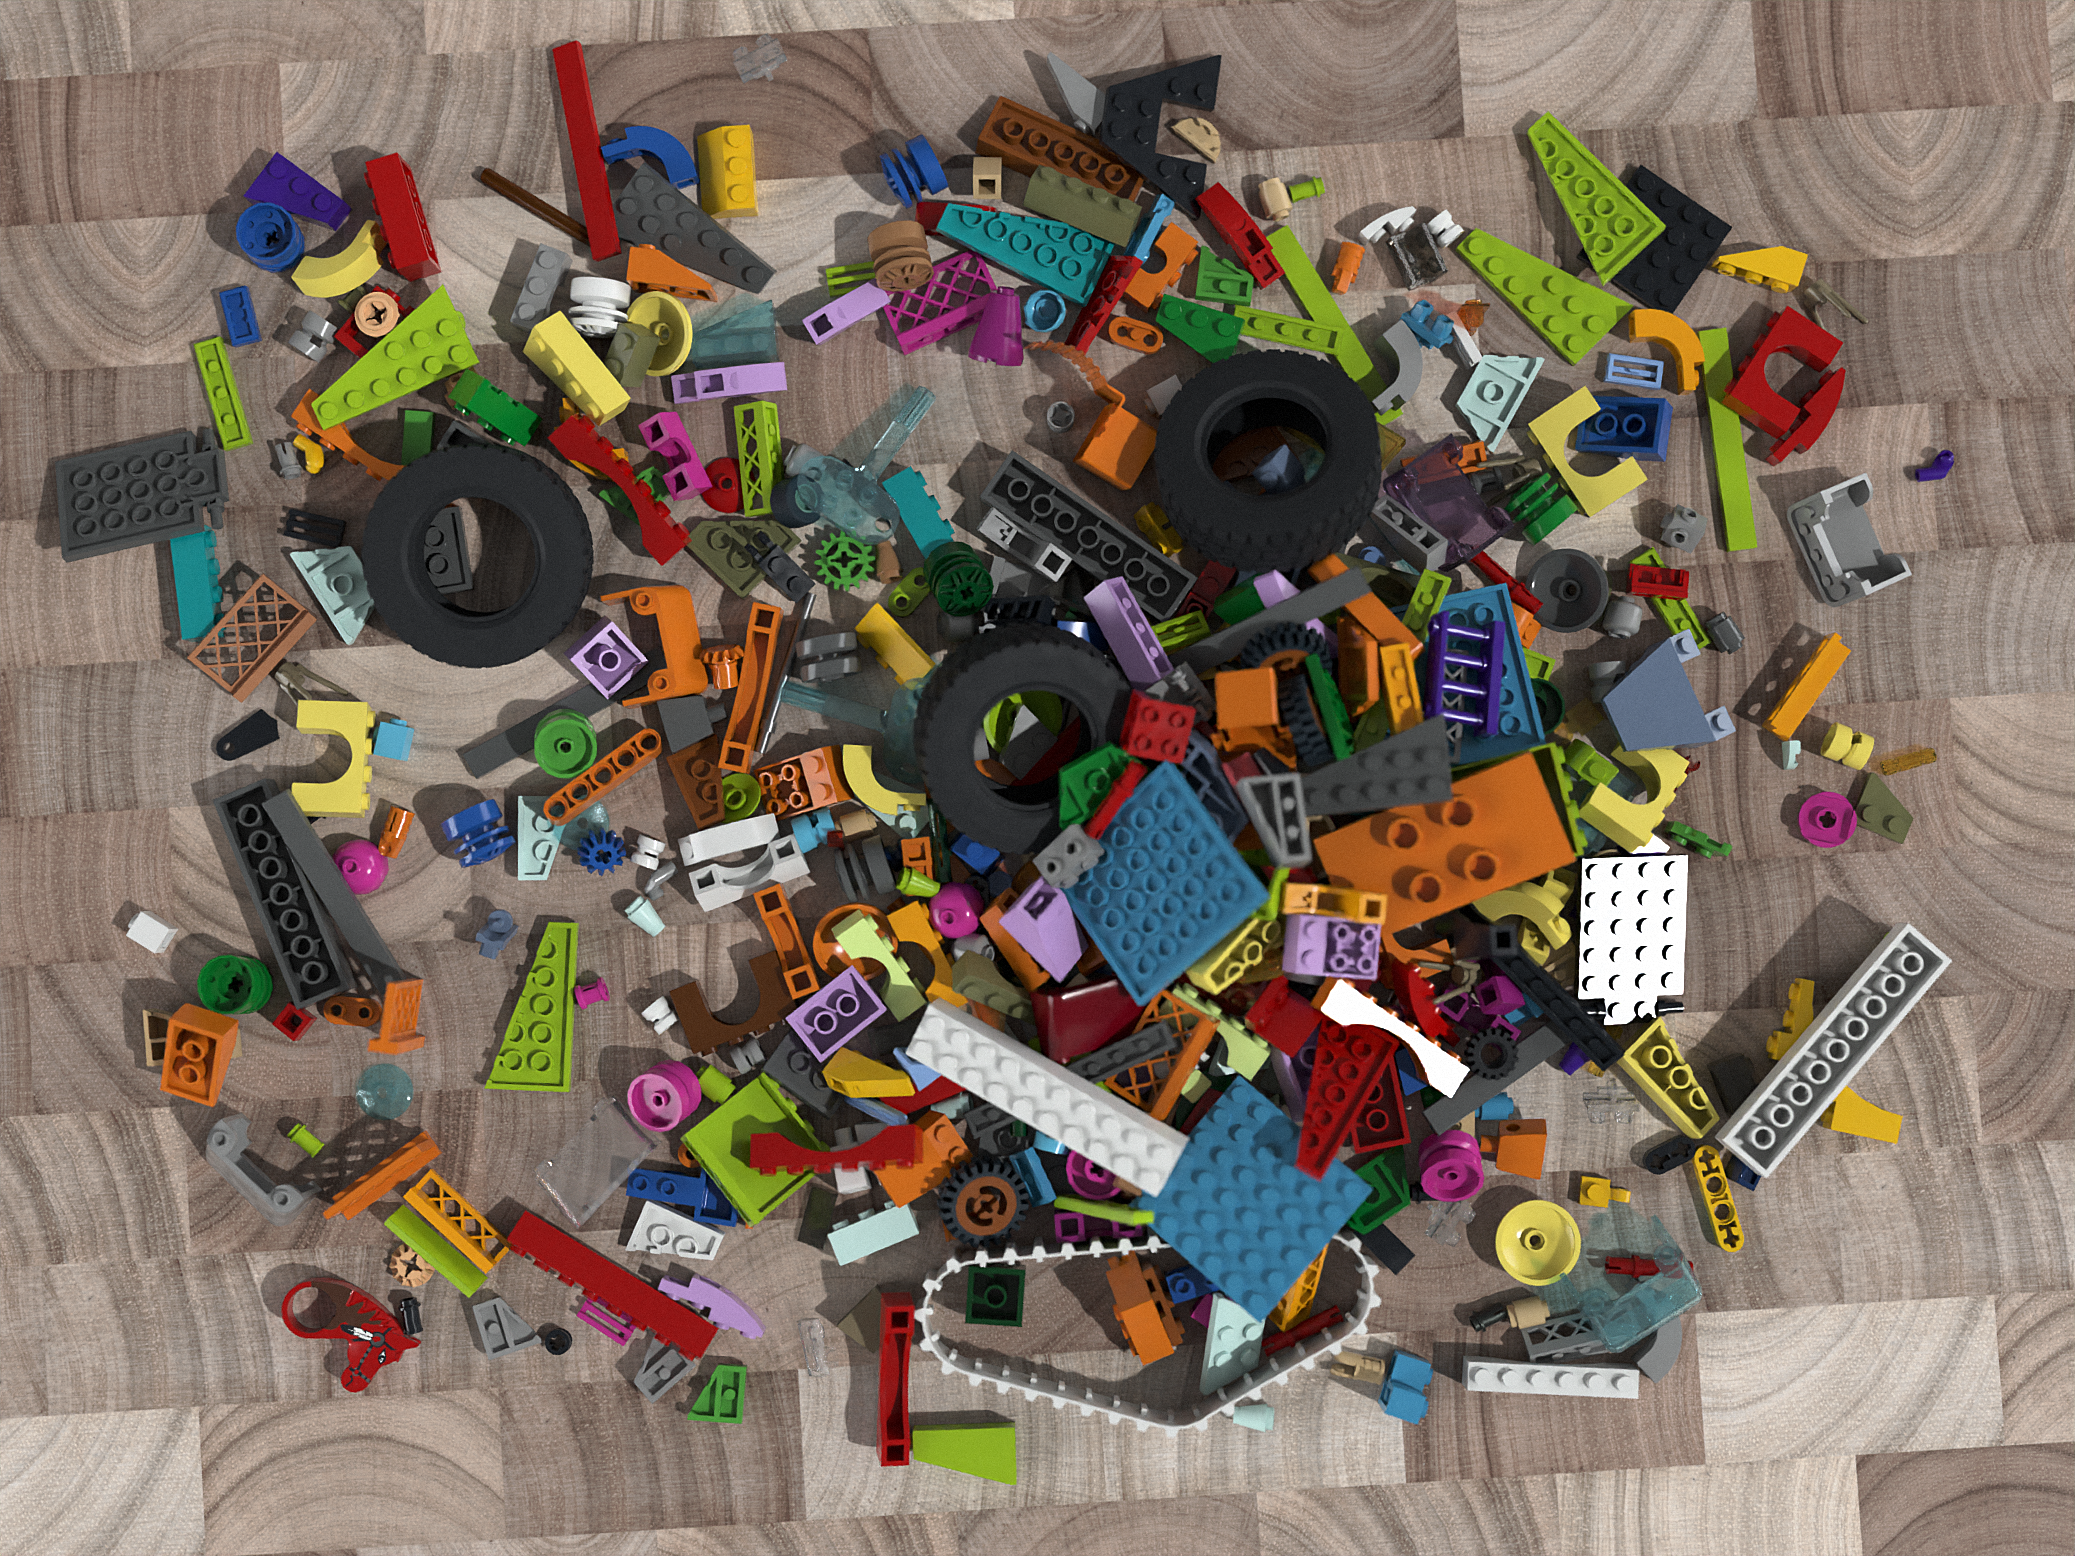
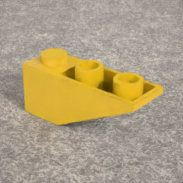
(1772, 266)
(861, 1077)

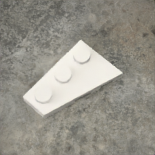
(673, 1232)

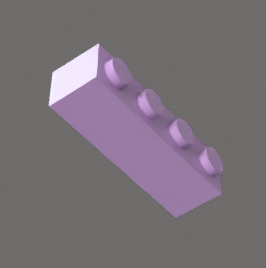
(1128, 633)

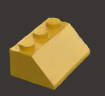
(728, 172)
(893, 645)

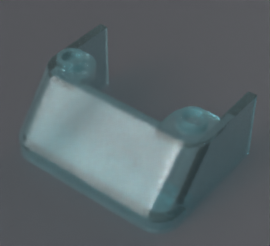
(1647, 1305)

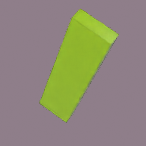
(1290, 330)
(223, 393)
(1675, 614)
(1104, 1209)
(435, 1251)

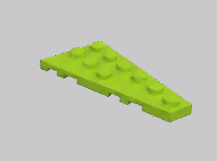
(1601, 208)
(1555, 303)
(412, 356)
(541, 1030)

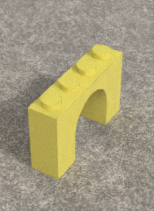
(1551, 432)
(348, 794)
(1629, 822)

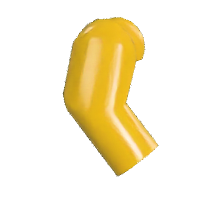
(313, 453)

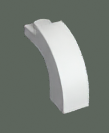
(728, 839)

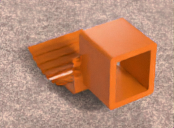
(1118, 440)
(1247, 722)

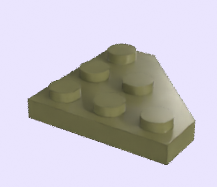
(723, 550)

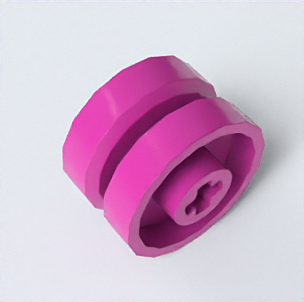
(664, 1095)
(1450, 1166)
(1086, 1180)

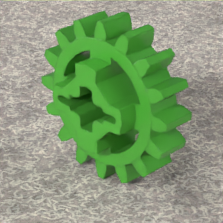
(845, 573)

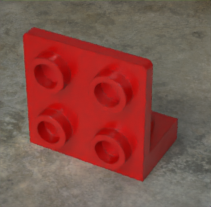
(1156, 728)
(1283, 1017)

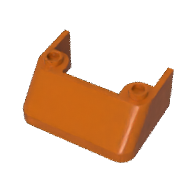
(679, 637)

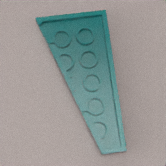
(1036, 248)

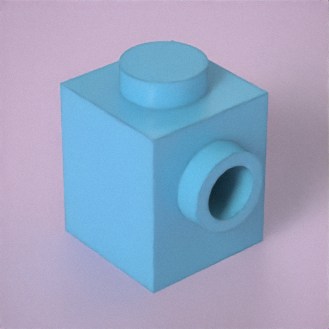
(393, 739)

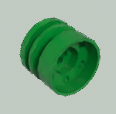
(1540, 508)
(220, 980)

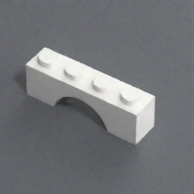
(722, 885)

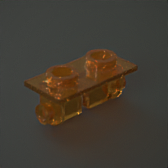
(1472, 314)

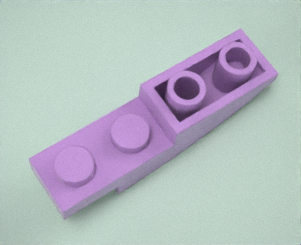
(729, 382)
(1275, 588)
(725, 1306)

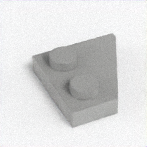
(502, 1328)
(661, 1370)

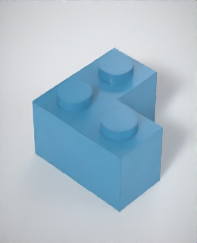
(1404, 1385)

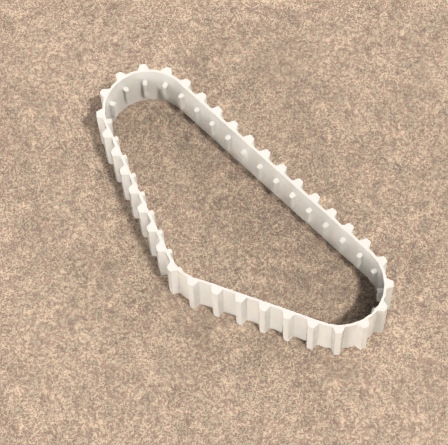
(1116, 1408)

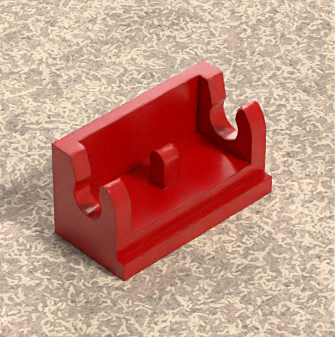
(1657, 582)

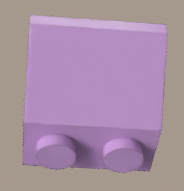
(606, 657)

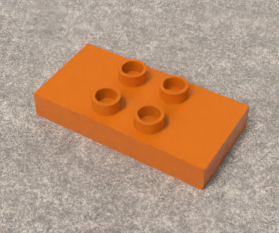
(1453, 851)

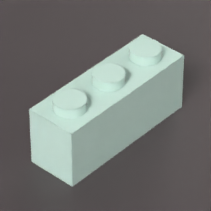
(872, 1231)

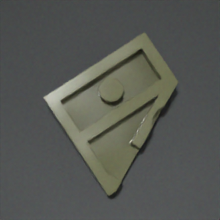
(1881, 811)

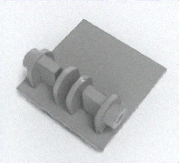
(1186, 689)

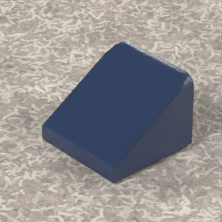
(1741, 1173)

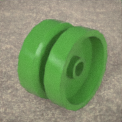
(566, 759)

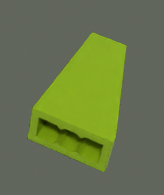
(970, 1448)

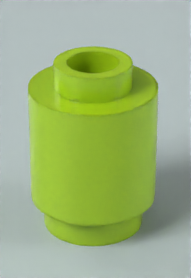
(715, 1084)

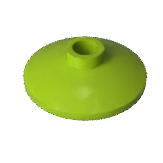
(740, 796)

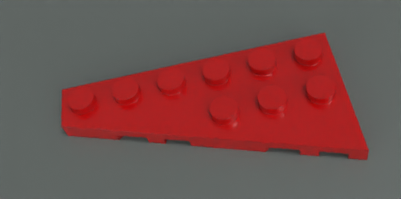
(1341, 1080)

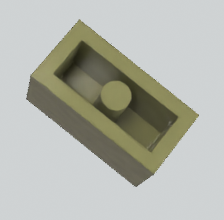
(631, 354)

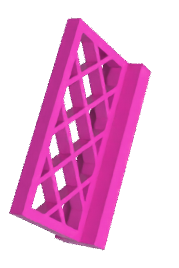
(949, 322)

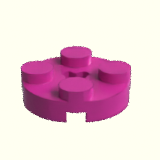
(1835, 833)

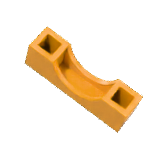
(912, 924)

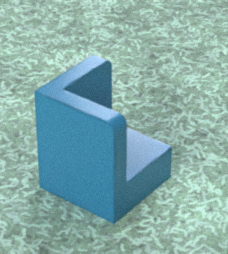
(1524, 1012)

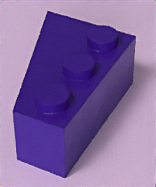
(298, 194)

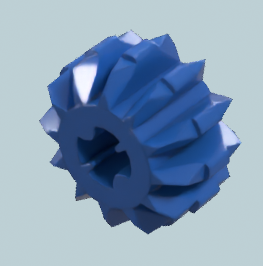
(594, 859)

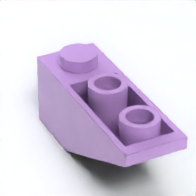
(845, 311)

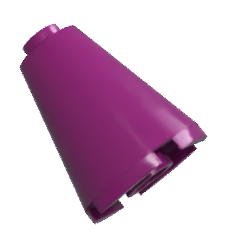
(999, 330)

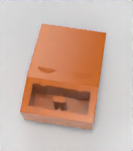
(804, 783)

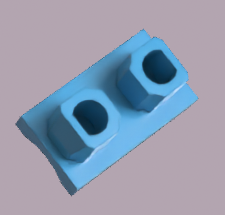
(1426, 331)

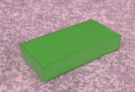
(417, 435)

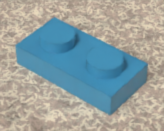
(1029, 1168)

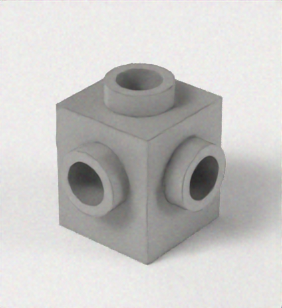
(1683, 528)

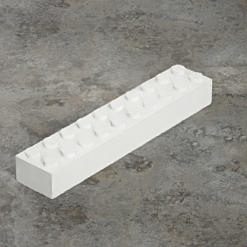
(1833, 1049)
(1047, 1096)

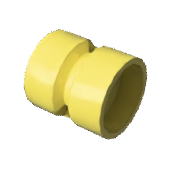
(1850, 747)

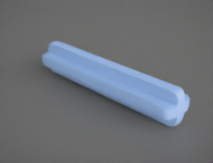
(878, 1110)

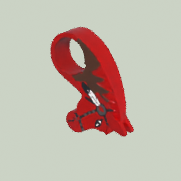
(362, 1320)

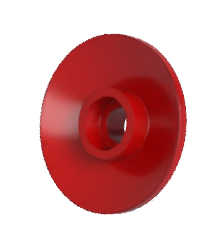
(724, 499)

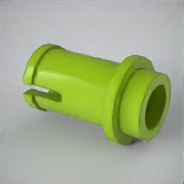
(1306, 189)
(305, 1139)

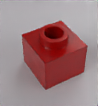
(286, 1024)

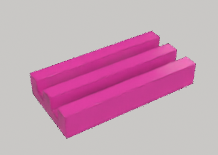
(602, 1327)

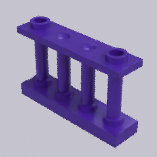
(1487, 664)

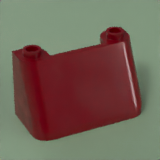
(1084, 1017)

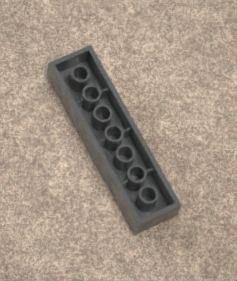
(1087, 536)
(284, 899)

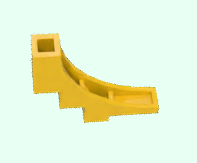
(1848, 1110)

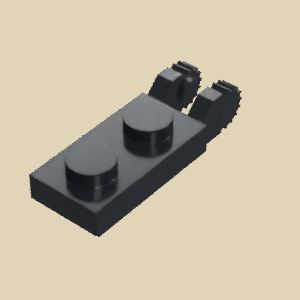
(781, 569)

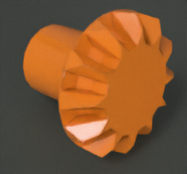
(723, 663)

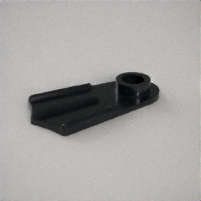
(249, 736)

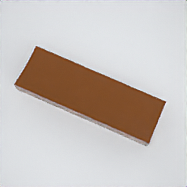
(1031, 139)

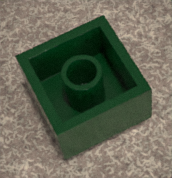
(995, 1294)

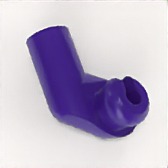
(1938, 469)

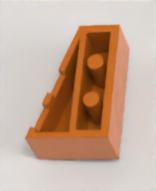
(1022, 962)
(1139, 1313)

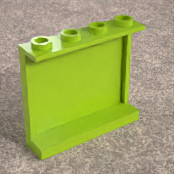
(723, 1147)

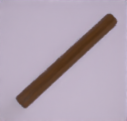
(535, 205)

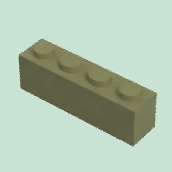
(1082, 205)

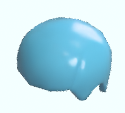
(1044, 311)

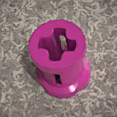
(592, 993)

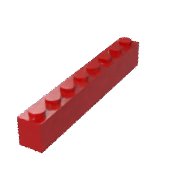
(612, 1286)

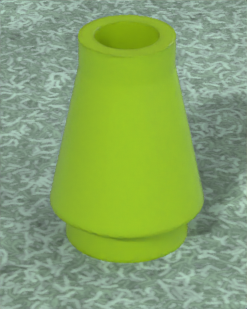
(915, 883)

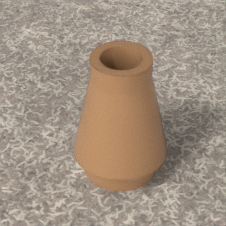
(887, 564)

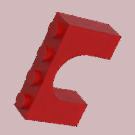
(1750, 392)

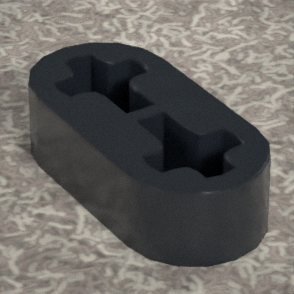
(1671, 1161)

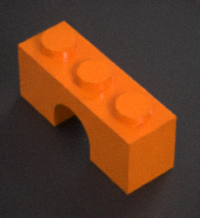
(1176, 249)

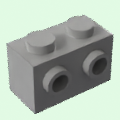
(1068, 857)

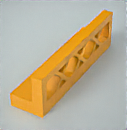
(1806, 687)
(1399, 688)
(450, 1228)
(1299, 1297)

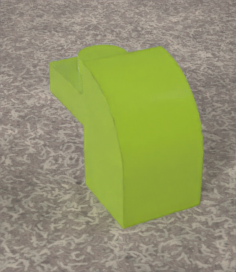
(1587, 765)

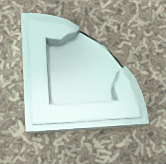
(1789, 749)

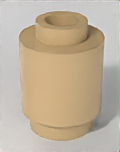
(1274, 199)
(856, 825)
(1527, 1312)

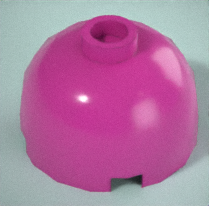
(361, 865)
(956, 910)

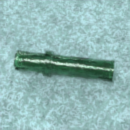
(942, 874)

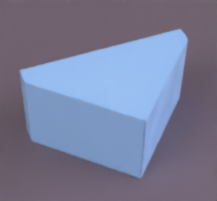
(919, 1073)

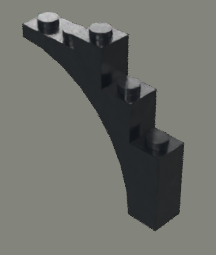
(1475, 934)

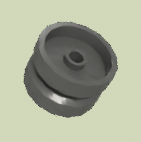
(829, 661)

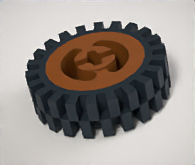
(1286, 651)
(1305, 720)
(971, 1185)

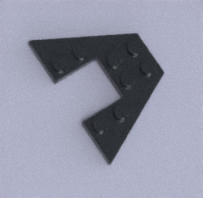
(1132, 126)

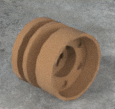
(900, 256)

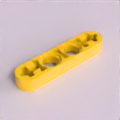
(1722, 1196)

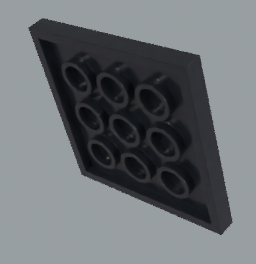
(1678, 255)

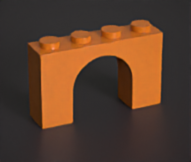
(1433, 950)

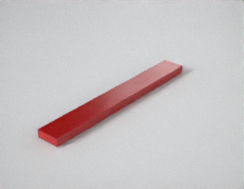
(586, 151)

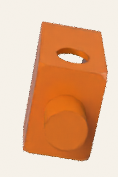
(1518, 1146)

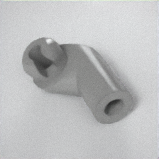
(659, 876)

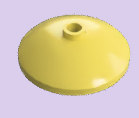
(664, 316)
(1552, 1254)

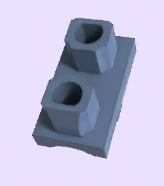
(496, 933)

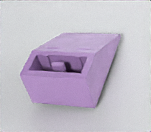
(1046, 927)
(1330, 946)

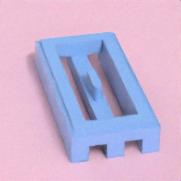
(1609, 368)

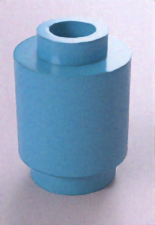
(1496, 1108)

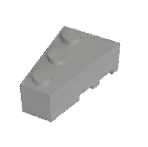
(1278, 817)

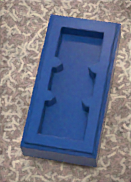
(240, 316)

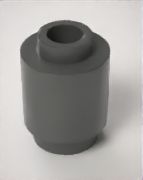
(1725, 633)

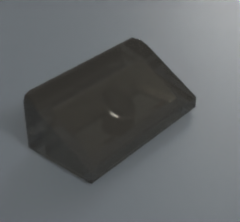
(818, 1217)

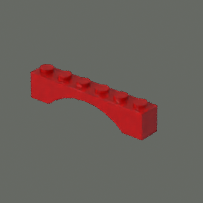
(660, 532)
(892, 1146)
(894, 1357)

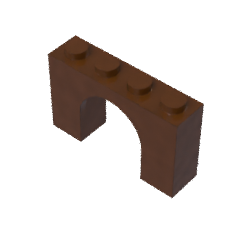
(707, 1031)

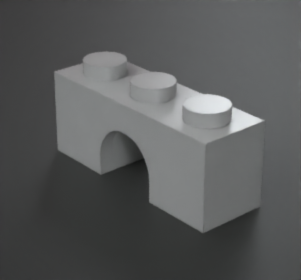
(545, 275)

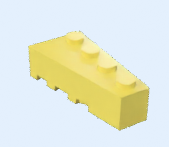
(575, 368)
(1236, 951)
(1662, 1073)

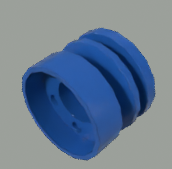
(913, 171)
(267, 222)
(478, 833)

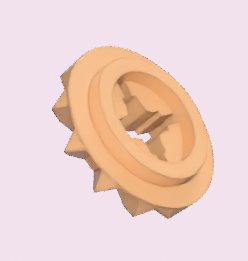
(365, 311)
(399, 1267)

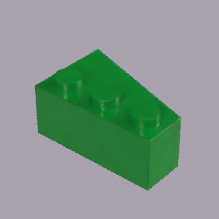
(1203, 329)
(494, 408)

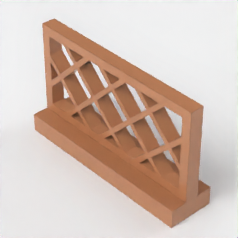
(273, 651)

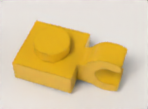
(1597, 1192)

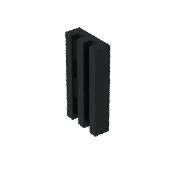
(291, 523)

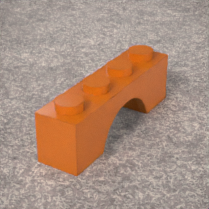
(788, 940)

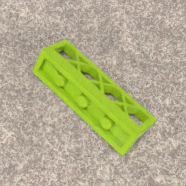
(767, 451)

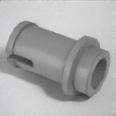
(288, 461)

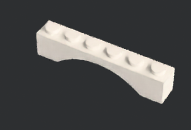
(1512, 1376)

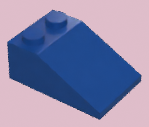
(1627, 428)

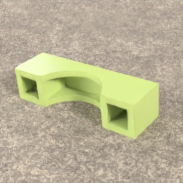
(859, 939)
(1245, 1049)

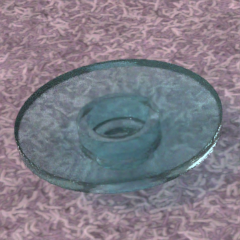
(571, 834)
(398, 1088)

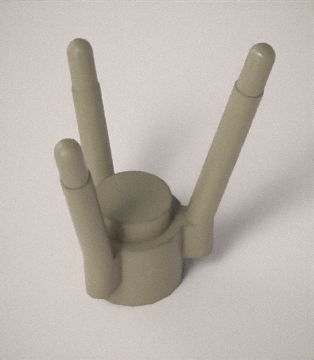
(1822, 293)
(1523, 472)
(292, 679)
(1463, 973)

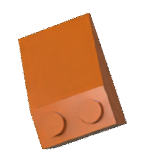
(655, 271)
(198, 1053)
(941, 1152)

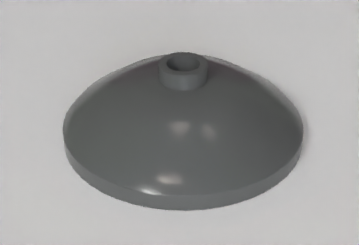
(1551, 581)

